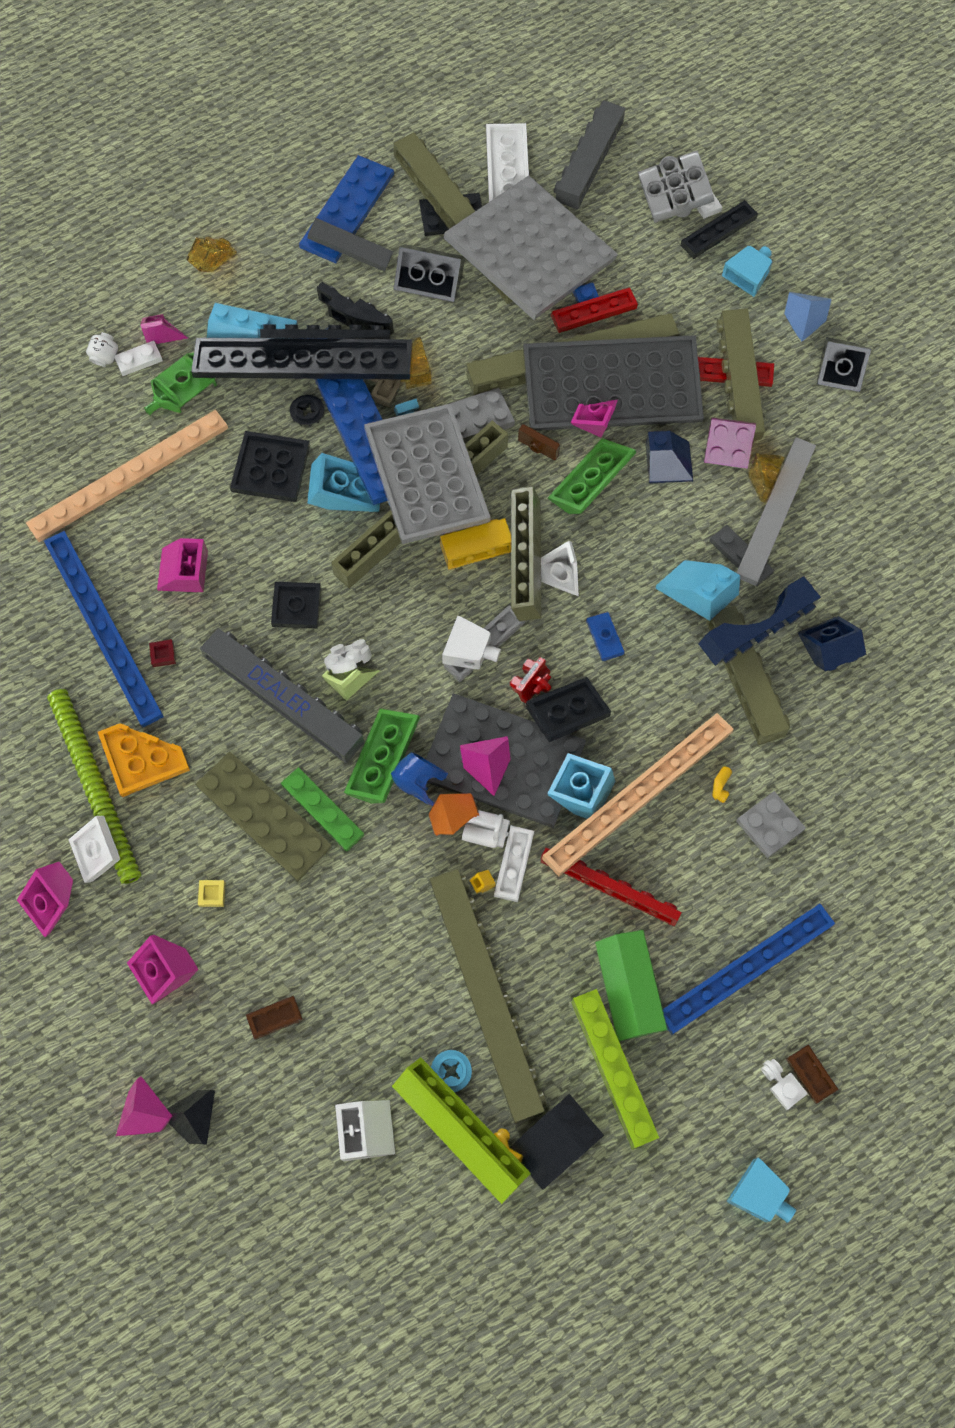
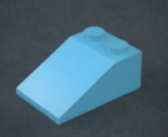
(338, 486)
(701, 587)

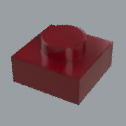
(162, 653)

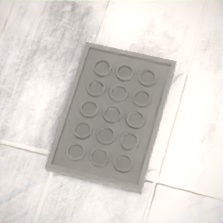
(426, 473)

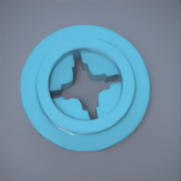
(451, 1058)

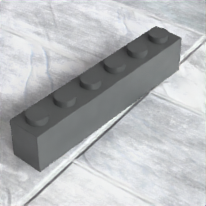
(590, 154)

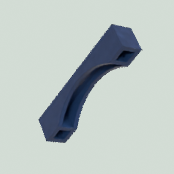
(728, 639)

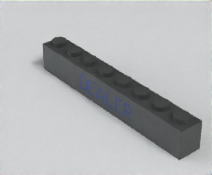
(282, 695)

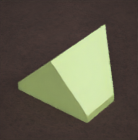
(349, 682)

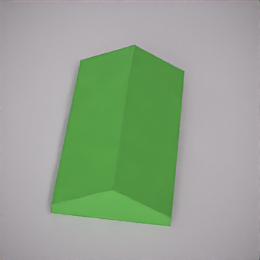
(591, 476)
(380, 755)
(631, 985)

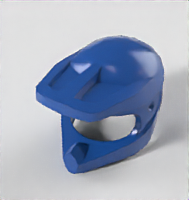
(412, 776)

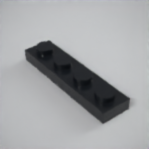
(719, 229)

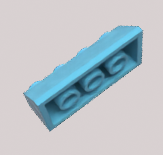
(240, 323)

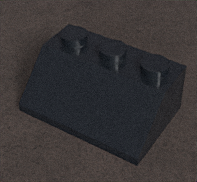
(428, 272)

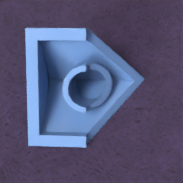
(806, 313)

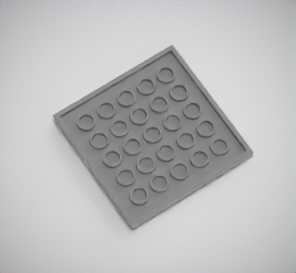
(530, 247)

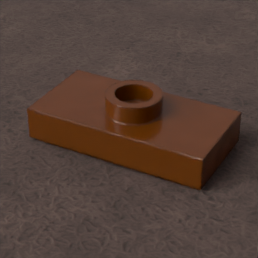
(538, 442)
(274, 1017)
(812, 1074)

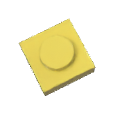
(211, 893)

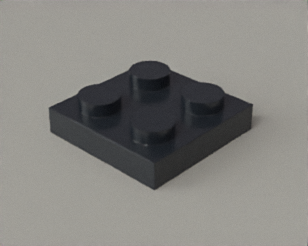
(296, 605)

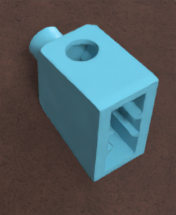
(748, 268)
(762, 1193)

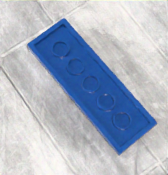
(350, 202)

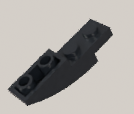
(348, 313)

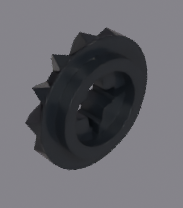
(302, 403)

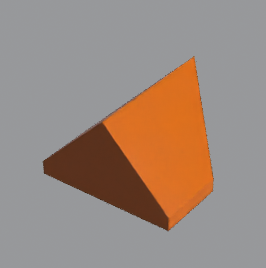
(452, 812)

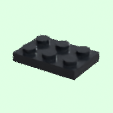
(431, 220)
(568, 709)

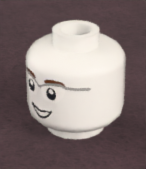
(102, 349)

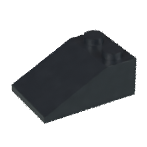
(557, 1141)

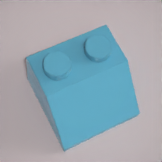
(582, 785)

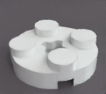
(345, 657)

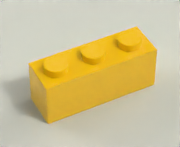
(476, 543)

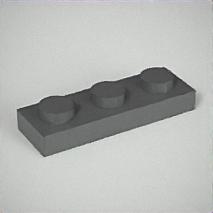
(734, 549)

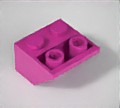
(183, 566)

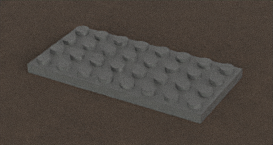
(649, 377)

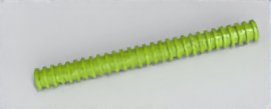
(92, 781)

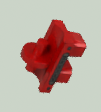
(535, 680)

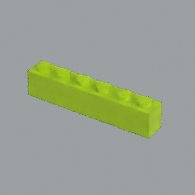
(614, 1069)
(461, 1130)

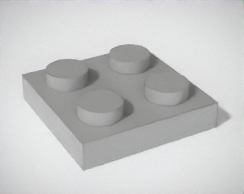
(770, 824)

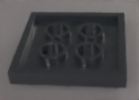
(270, 466)

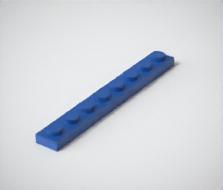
(746, 968)

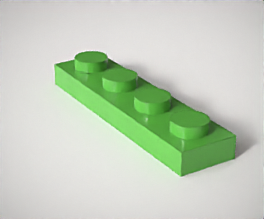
(322, 809)

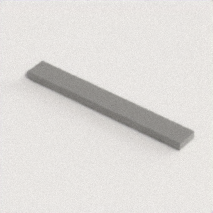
(775, 511)

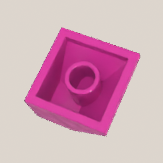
(46, 896)
(161, 967)

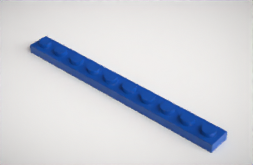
(104, 630)

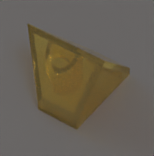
(764, 473)

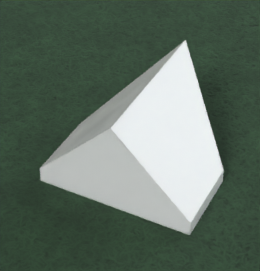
(560, 569)

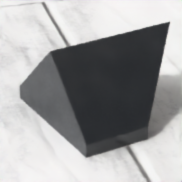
(193, 1116)

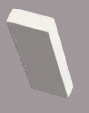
(514, 863)

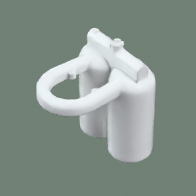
(486, 830)

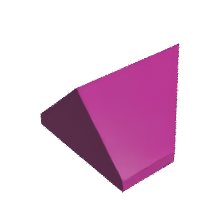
(160, 330)
(594, 417)
(487, 761)
(142, 1111)

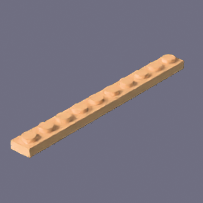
(126, 475)
(637, 795)

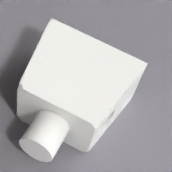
(469, 645)

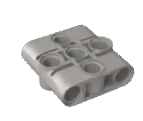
(684, 180)

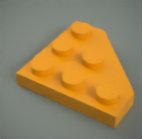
(140, 758)

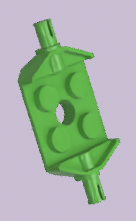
(174, 394)

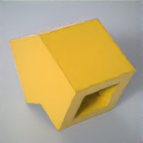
(482, 881)

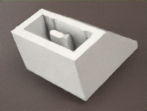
(365, 1129)

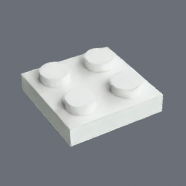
(94, 849)

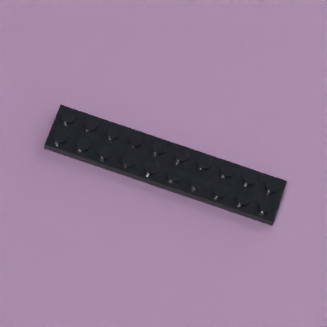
(302, 358)

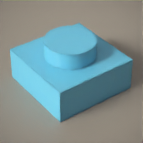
(406, 407)

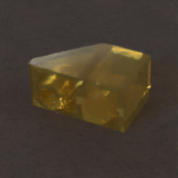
(210, 253)

